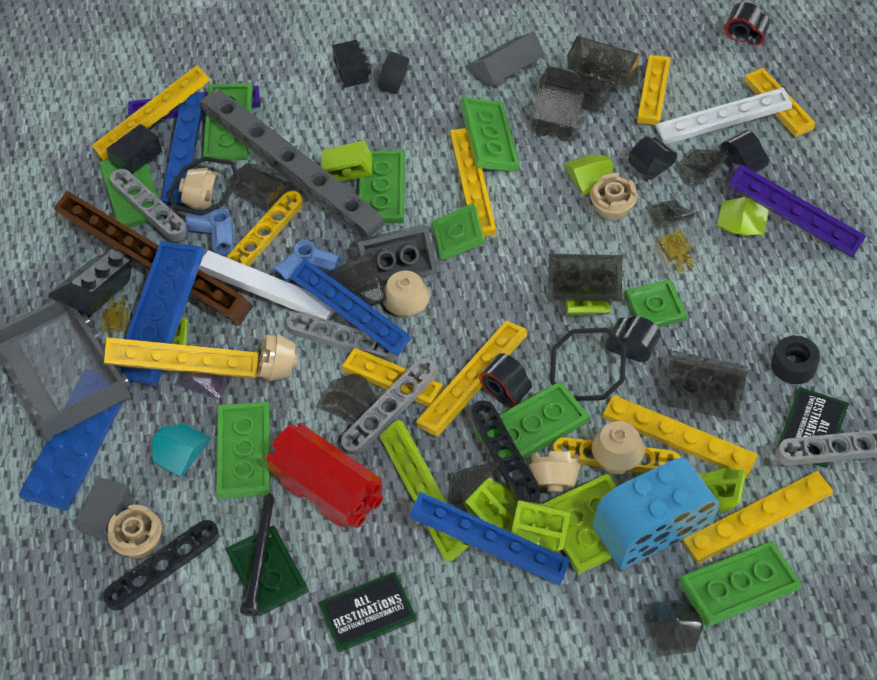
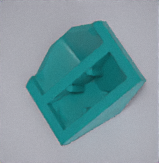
(177, 447)

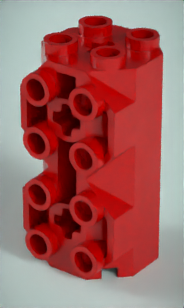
(324, 475)

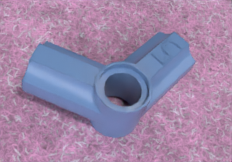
(217, 223)
(306, 250)

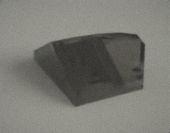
(699, 165)
(668, 214)
(347, 397)
(468, 481)
(673, 627)

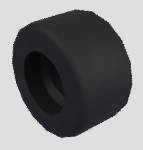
(393, 72)
(795, 372)

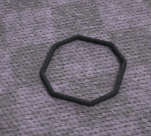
(220, 204)
(591, 330)

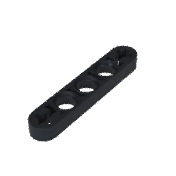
(505, 441)
(154, 576)

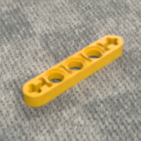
(267, 223)
(584, 445)

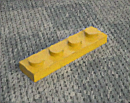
(654, 90)
(794, 119)
(386, 374)

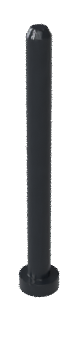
(250, 606)

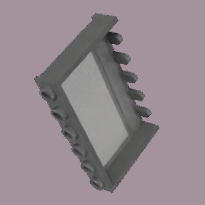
(60, 367)

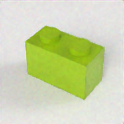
(348, 161)

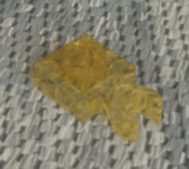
(676, 247)
(115, 318)

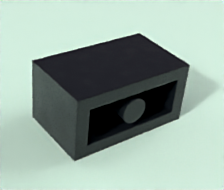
(351, 63)
(134, 149)

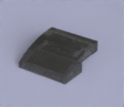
(361, 279)

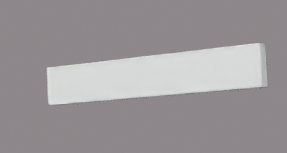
(724, 116)
(264, 285)

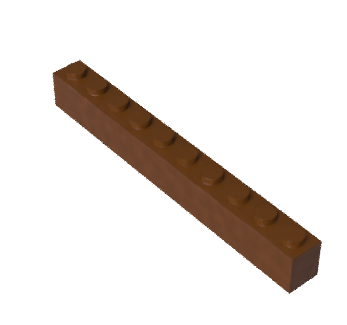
(143, 251)

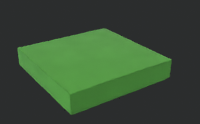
(458, 232)
(656, 303)

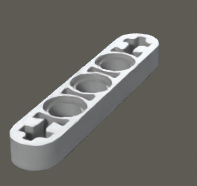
(152, 212)
(334, 329)
(386, 418)
(824, 444)

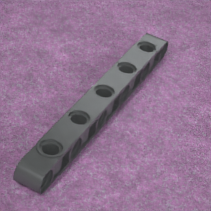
(292, 164)

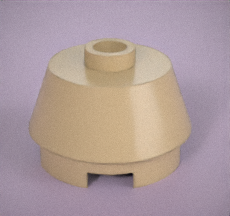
(198, 188)
(613, 196)
(406, 294)
(276, 358)
(618, 447)
(555, 470)
(134, 532)

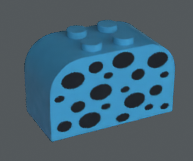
(654, 512)

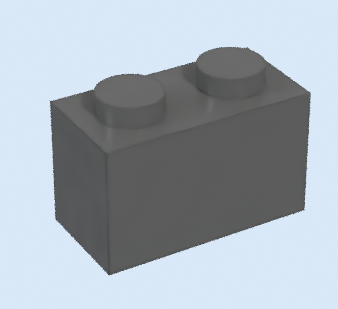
(104, 501)

